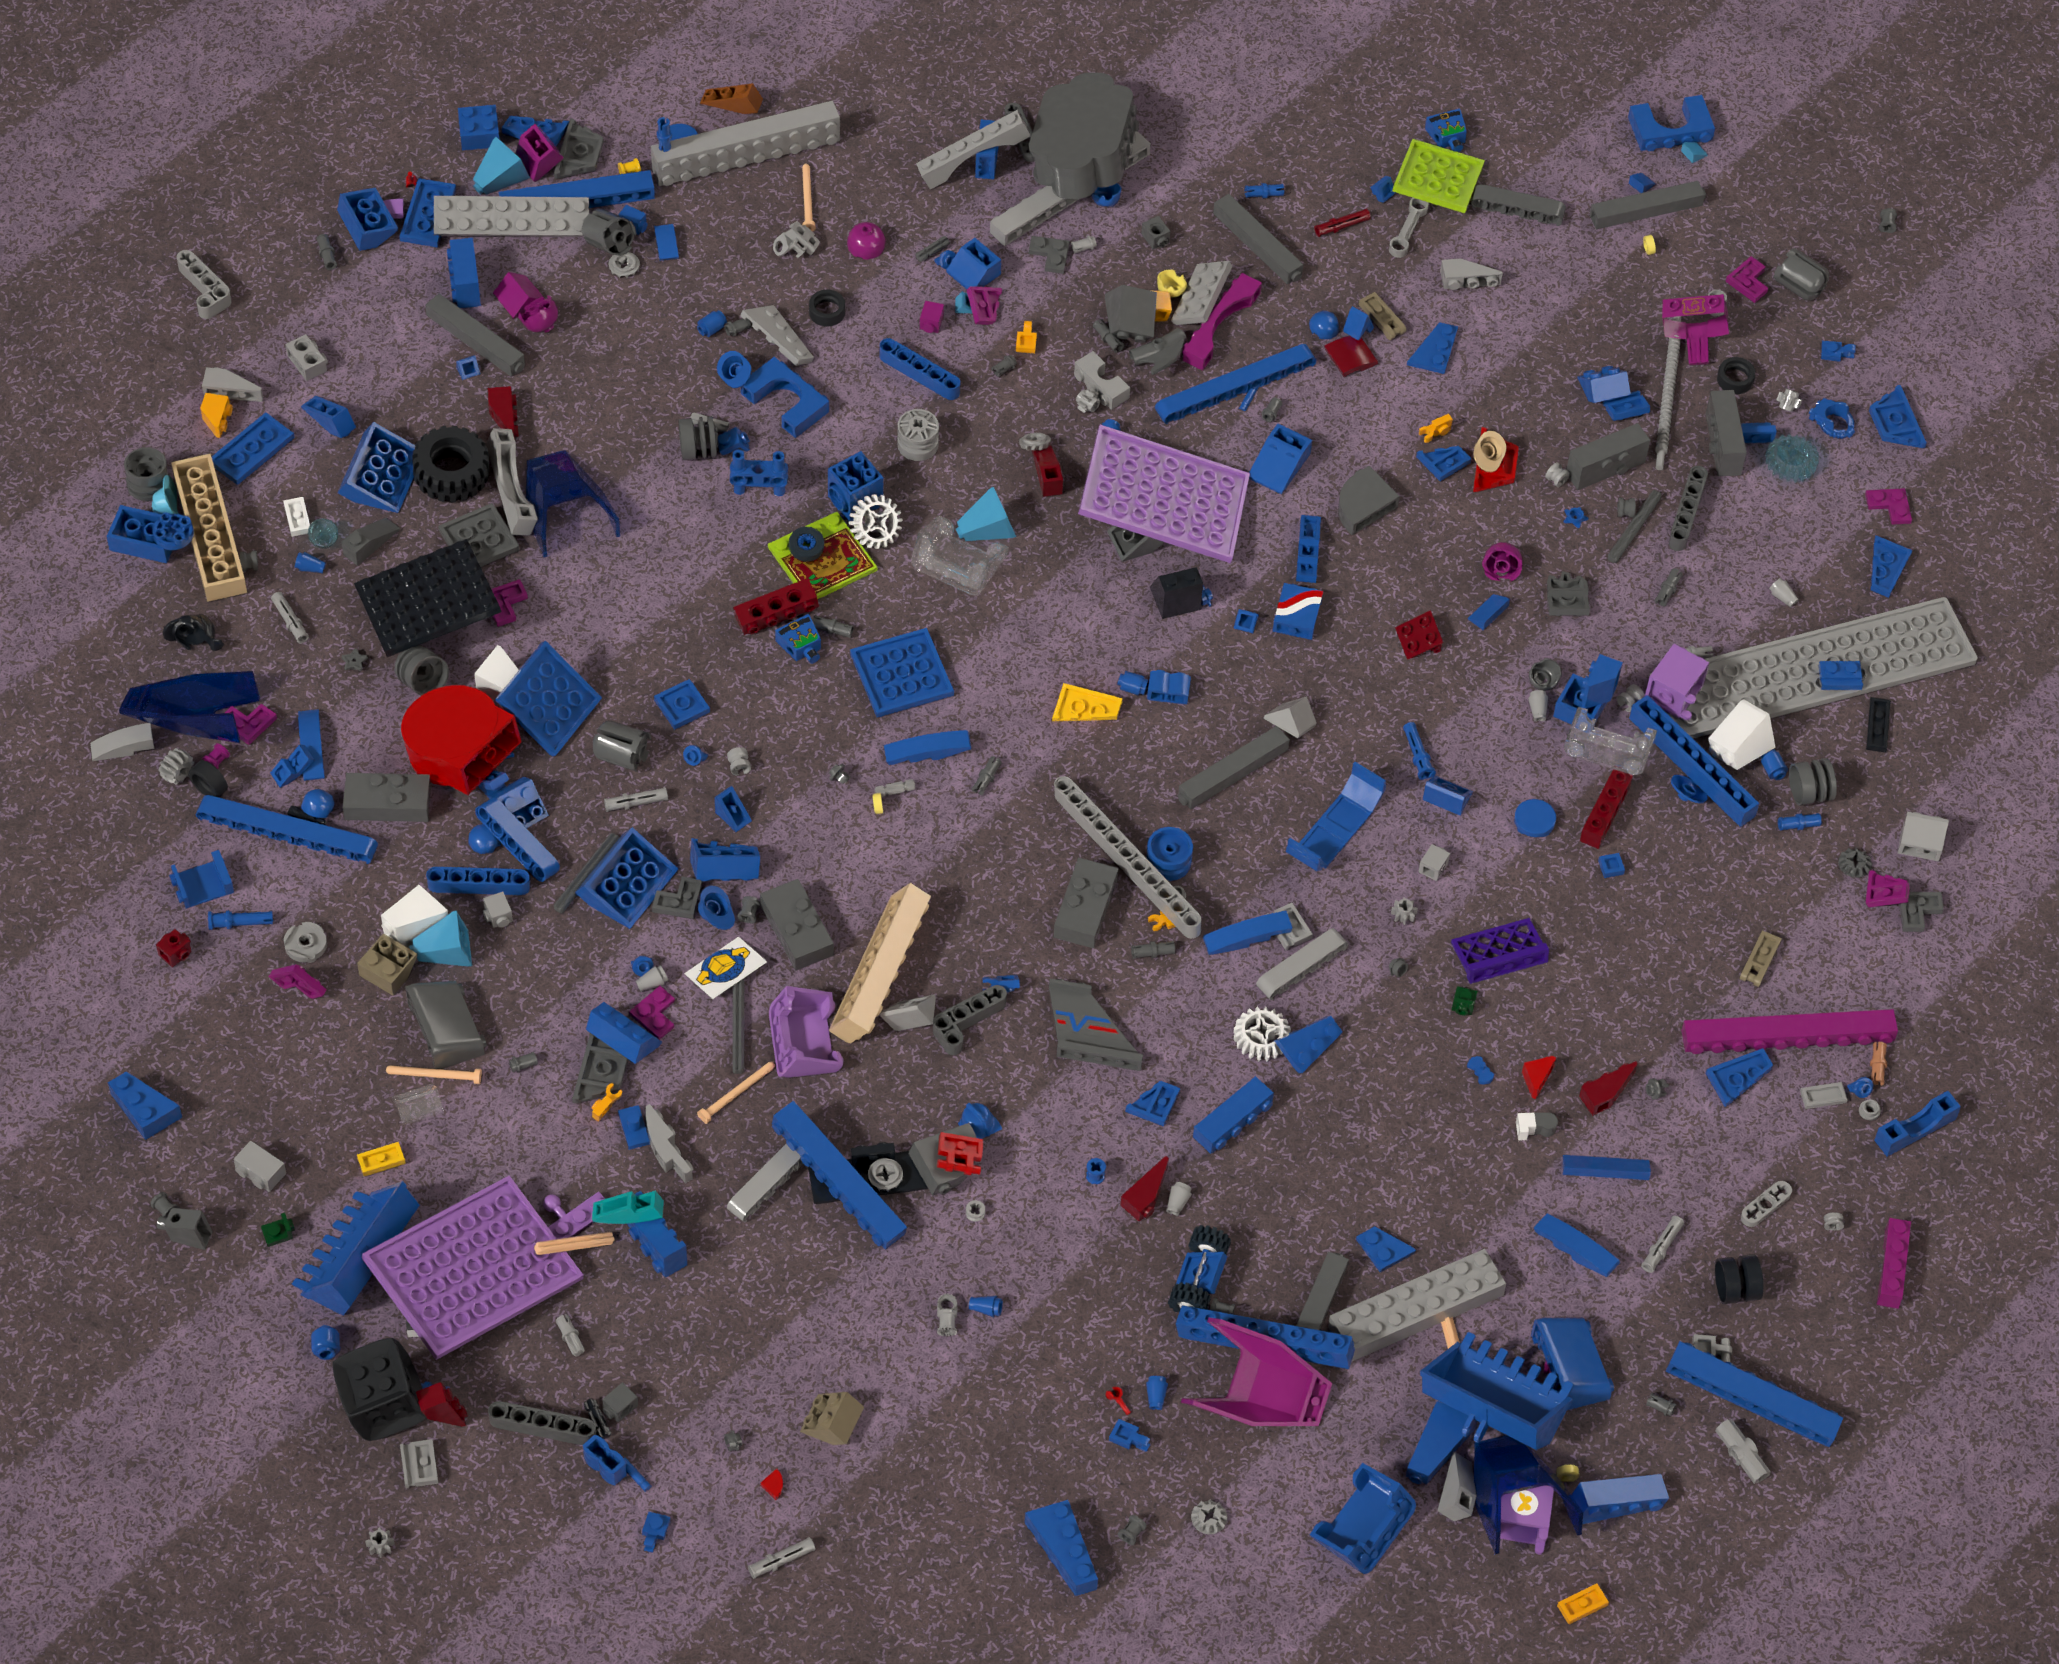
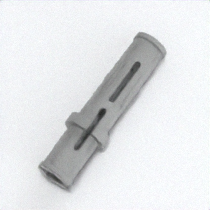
(290, 618)
(614, 803)
(1658, 1251)
(757, 1568)

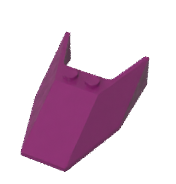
(1269, 1383)

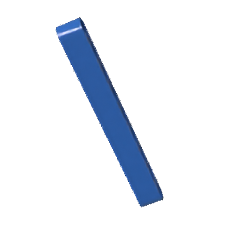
(1234, 383)
(287, 828)

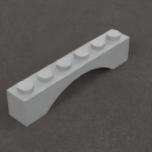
(1005, 131)
(502, 454)

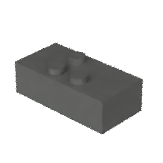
(1725, 433)
(1608, 456)
(387, 797)
(1085, 902)
(796, 924)

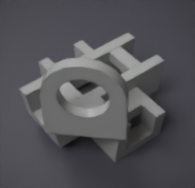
(796, 234)

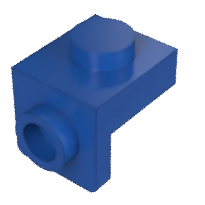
(733, 440)

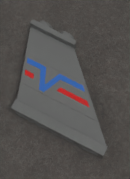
(1086, 1029)

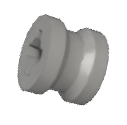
(1557, 474)

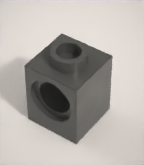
(1156, 233)
(619, 1402)

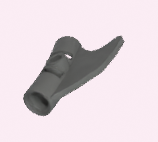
(1160, 351)

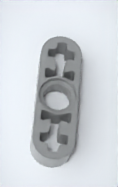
(1769, 1196)

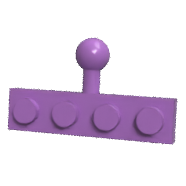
(574, 1221)

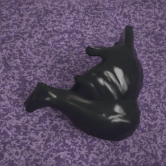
(192, 631)

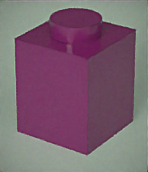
(931, 316)

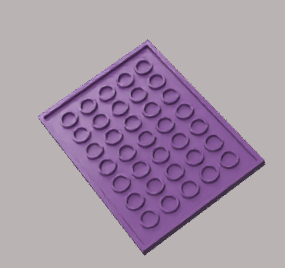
(1164, 493)
(471, 1267)

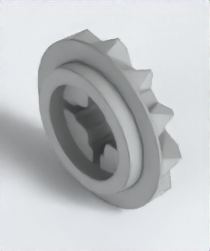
(632, 264)
(1035, 441)
(893, 1170)
(1211, 1526)

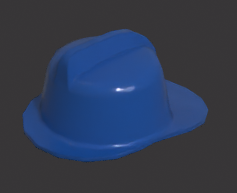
(734, 369)
(716, 908)
(980, 1120)

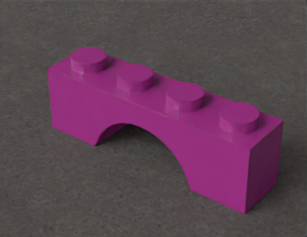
(1894, 1263)

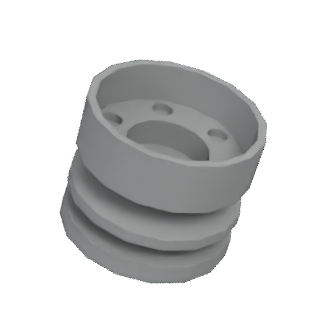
(918, 434)

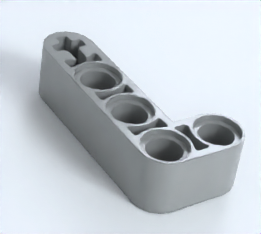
(214, 291)

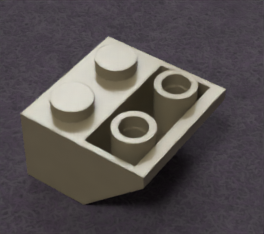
(387, 964)
(832, 1417)

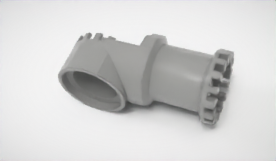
(947, 1316)

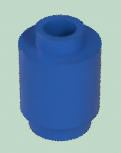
(711, 323)
(1132, 683)
(1774, 765)

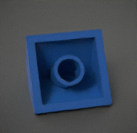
(1446, 795)

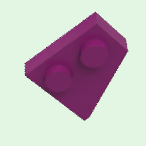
(984, 303)
(1886, 890)

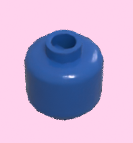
(325, 1342)

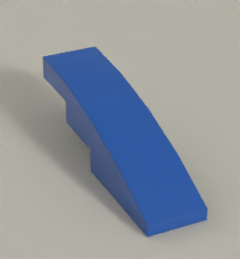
(1308, 548)
(927, 746)
(1246, 932)
(1578, 1245)

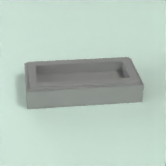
(1823, 1095)

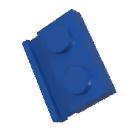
(1627, 406)
(1840, 675)

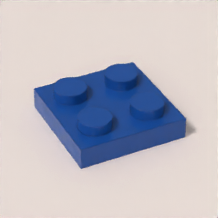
(682, 704)

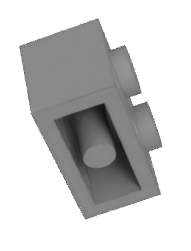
(259, 1166)

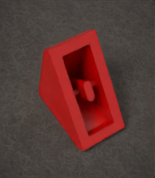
(1537, 1073)

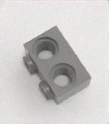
(306, 357)

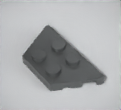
(580, 151)
(598, 1069)

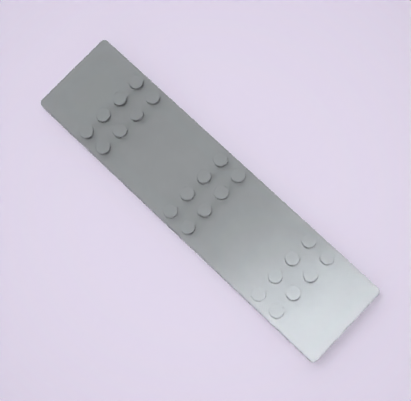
(1785, 672)

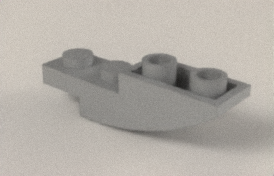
(663, 1145)

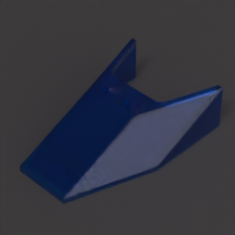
(556, 480)
(191, 701)
(1507, 1467)

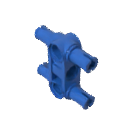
(758, 473)

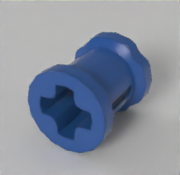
(1099, 1167)

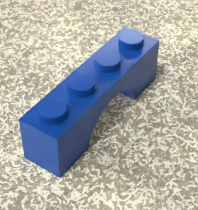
(1933, 1116)

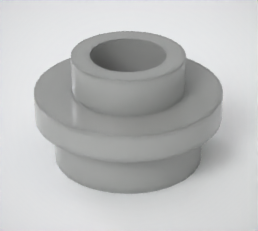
(1871, 1104)

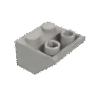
(1923, 836)

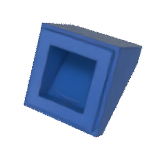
(1641, 182)
(1246, 621)

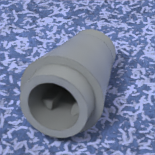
(1783, 592)
(1538, 702)
(653, 978)
(1178, 1198)

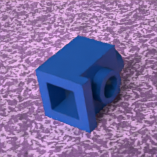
(636, 217)

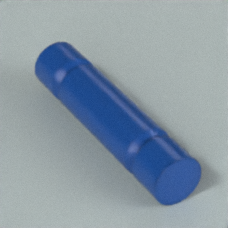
(1249, 396)
(638, 1478)

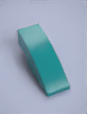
(628, 1208)

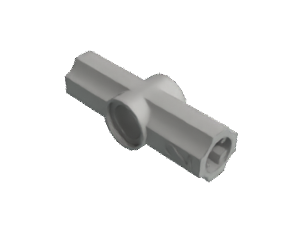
(1743, 1451)

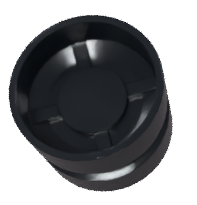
(1739, 1279)

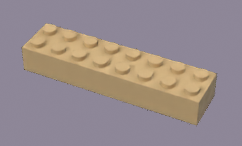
(213, 536)
(880, 964)

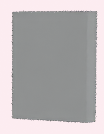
(1293, 717)
(910, 1013)

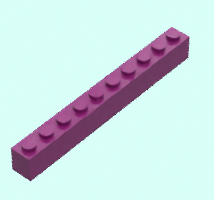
(1789, 1031)

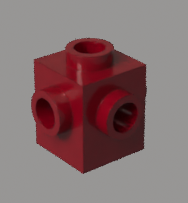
(174, 947)

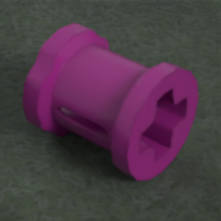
(217, 755)

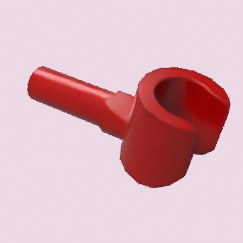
(411, 179)
(1118, 1398)

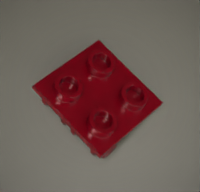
(1419, 635)

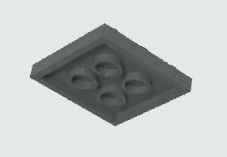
(485, 533)

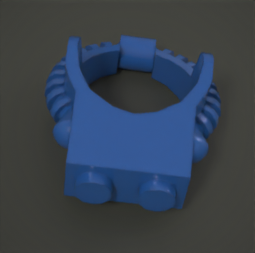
(1828, 407)

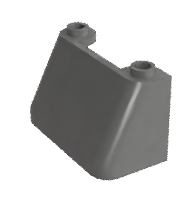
(445, 1022)

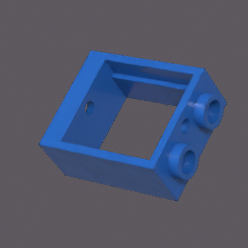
(986, 159)

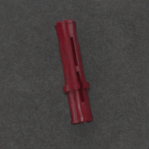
(1323, 229)

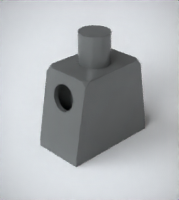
(186, 1227)

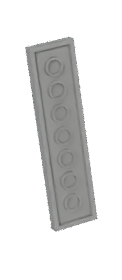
(509, 216)

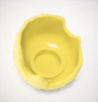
(1170, 282)

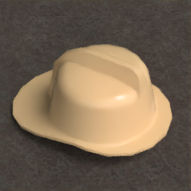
(1489, 451)

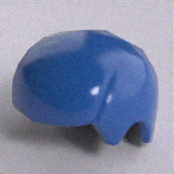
(1107, 196)
(1324, 324)
(318, 803)
(482, 840)

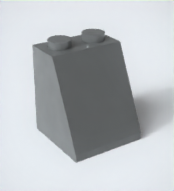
(1131, 312)

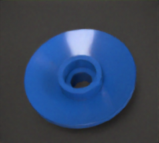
(1688, 789)

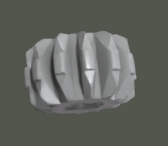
(176, 766)

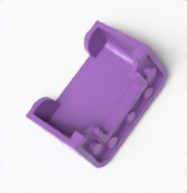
(802, 1033)

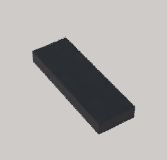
(1878, 724)

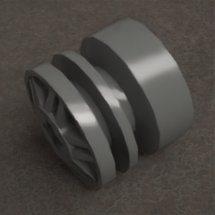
(697, 438)
(145, 472)
(421, 669)
(1812, 781)

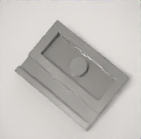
(1300, 931)
(419, 1463)

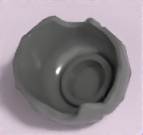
(1545, 669)

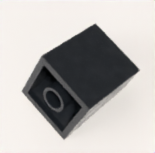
(1178, 592)

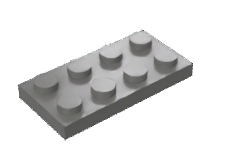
(1201, 293)

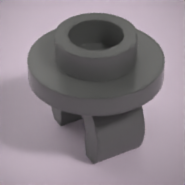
(838, 773)
(1656, 1088)

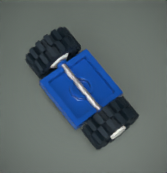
(1200, 1269)

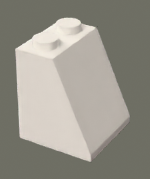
(495, 673)
(1742, 736)
(412, 916)

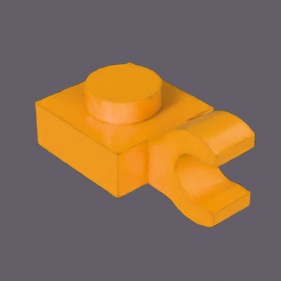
(1026, 340)
(1439, 426)
(602, 1106)

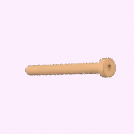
(807, 198)
(436, 1073)
(705, 1115)

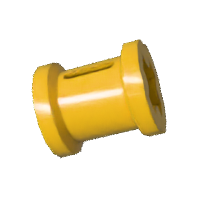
(629, 167)

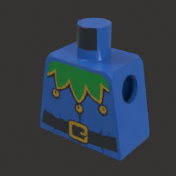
(1447, 129)
(800, 639)

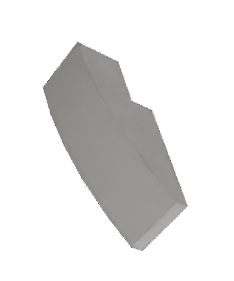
(123, 742)

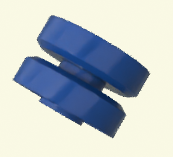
(1170, 852)

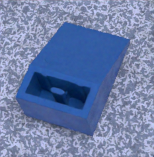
(1280, 458)

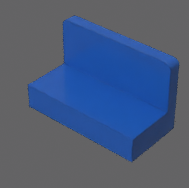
(1758, 432)

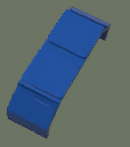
(1340, 819)

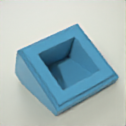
(1693, 151)
(962, 303)

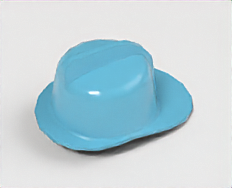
(166, 498)

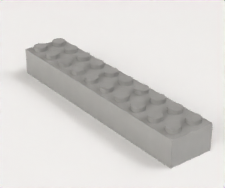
(746, 143)

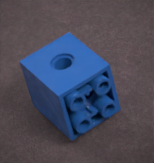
(853, 481)

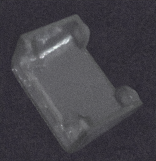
(954, 560)
(1607, 747)

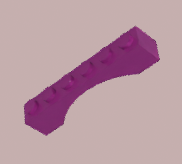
(1241, 295)

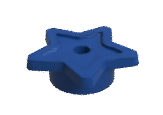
(1575, 512)

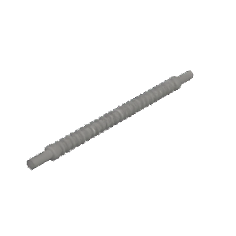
(1667, 399)

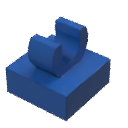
(1383, 189)

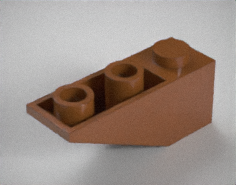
(738, 98)

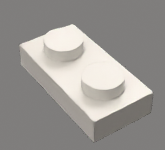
(297, 516)

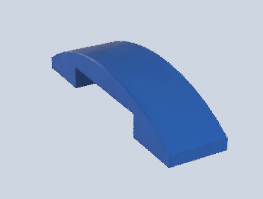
(311, 737)

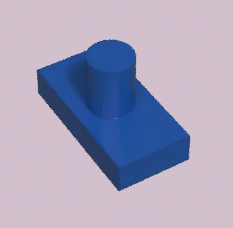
(633, 1127)

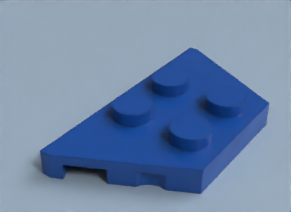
(1896, 420)

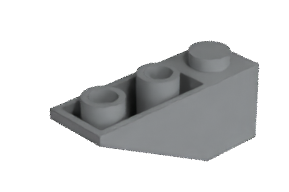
(1463, 273)
(1459, 1489)

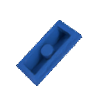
(1489, 611)

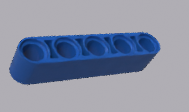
(919, 369)
(517, 839)
(468, 877)

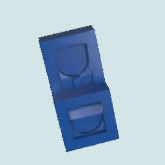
(666, 242)
(291, 768)

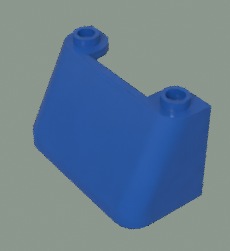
(1573, 1358)
(1367, 1520)

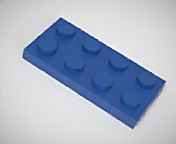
(419, 221)
(251, 448)

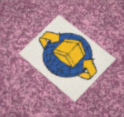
(725, 967)

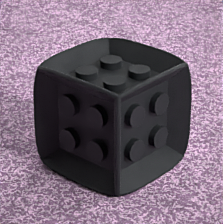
(378, 1389)

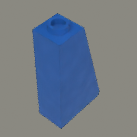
(1437, 1443)

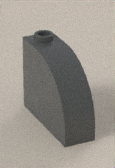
(1365, 499)
(925, 1157)

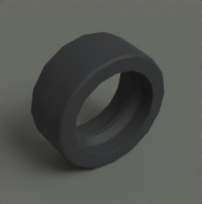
(827, 319)
(1738, 364)
(208, 779)

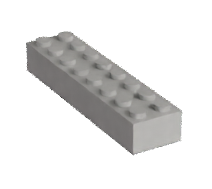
(1419, 1303)

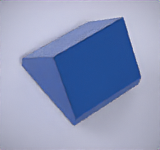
(468, 367)

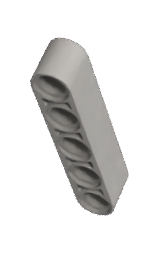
(1301, 963)
(764, 1183)

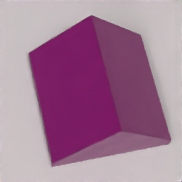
(515, 293)

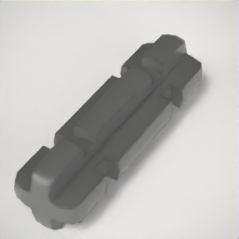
(932, 249)

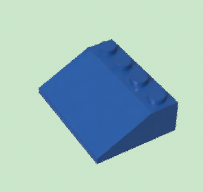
(379, 470)
(627, 879)

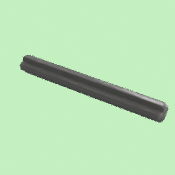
(1634, 526)
(569, 894)
(738, 1027)

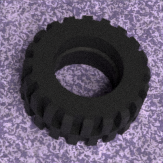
(450, 484)

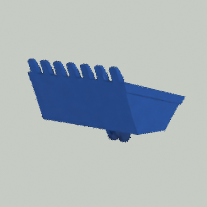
(343, 1269)
(1497, 1393)

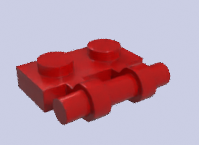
(962, 1148)

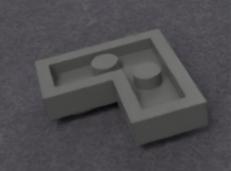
(1054, 249)
(680, 904)
(1917, 905)

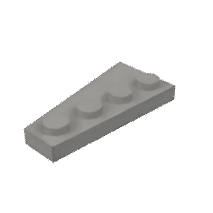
(778, 332)

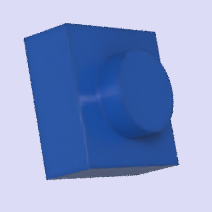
(1611, 865)

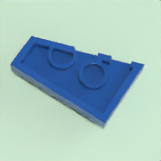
(516, 126)
(1435, 350)
(1887, 565)
(1308, 1043)
(1738, 1075)

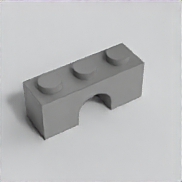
(1112, 391)

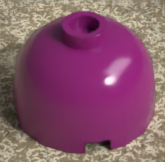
(866, 240)
(540, 315)
(1502, 558)

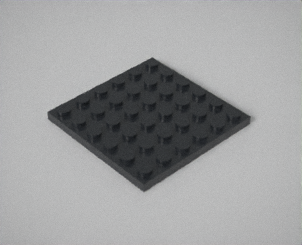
(427, 597)

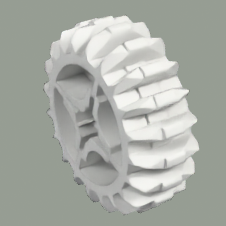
(862, 530)
(1252, 1039)

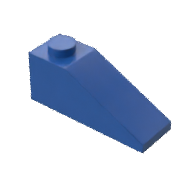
(330, 416)

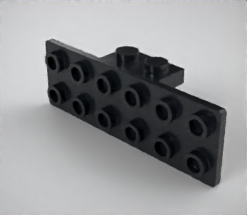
(861, 1160)

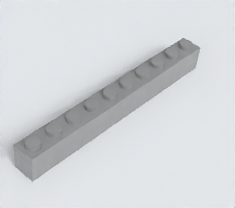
(1045, 204)

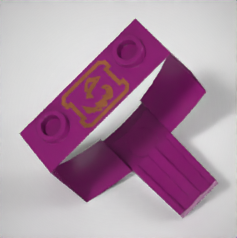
(1696, 333)

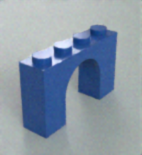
(1653, 135)
(776, 376)

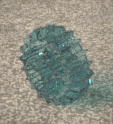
(1792, 457)

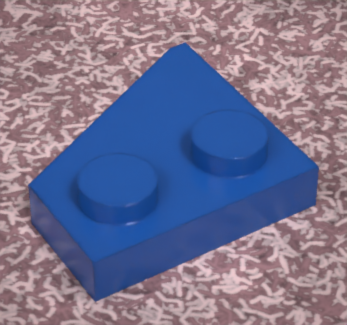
(1444, 461)
(1155, 1104)
(1383, 1248)

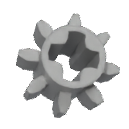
(1088, 400)
(1789, 400)
(1400, 914)
(385, 1544)

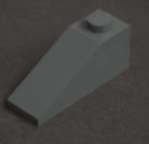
(367, 540)

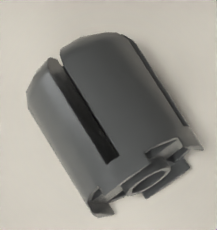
(608, 232)
(1802, 275)
(621, 744)

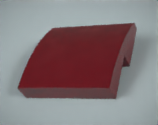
(1350, 355)

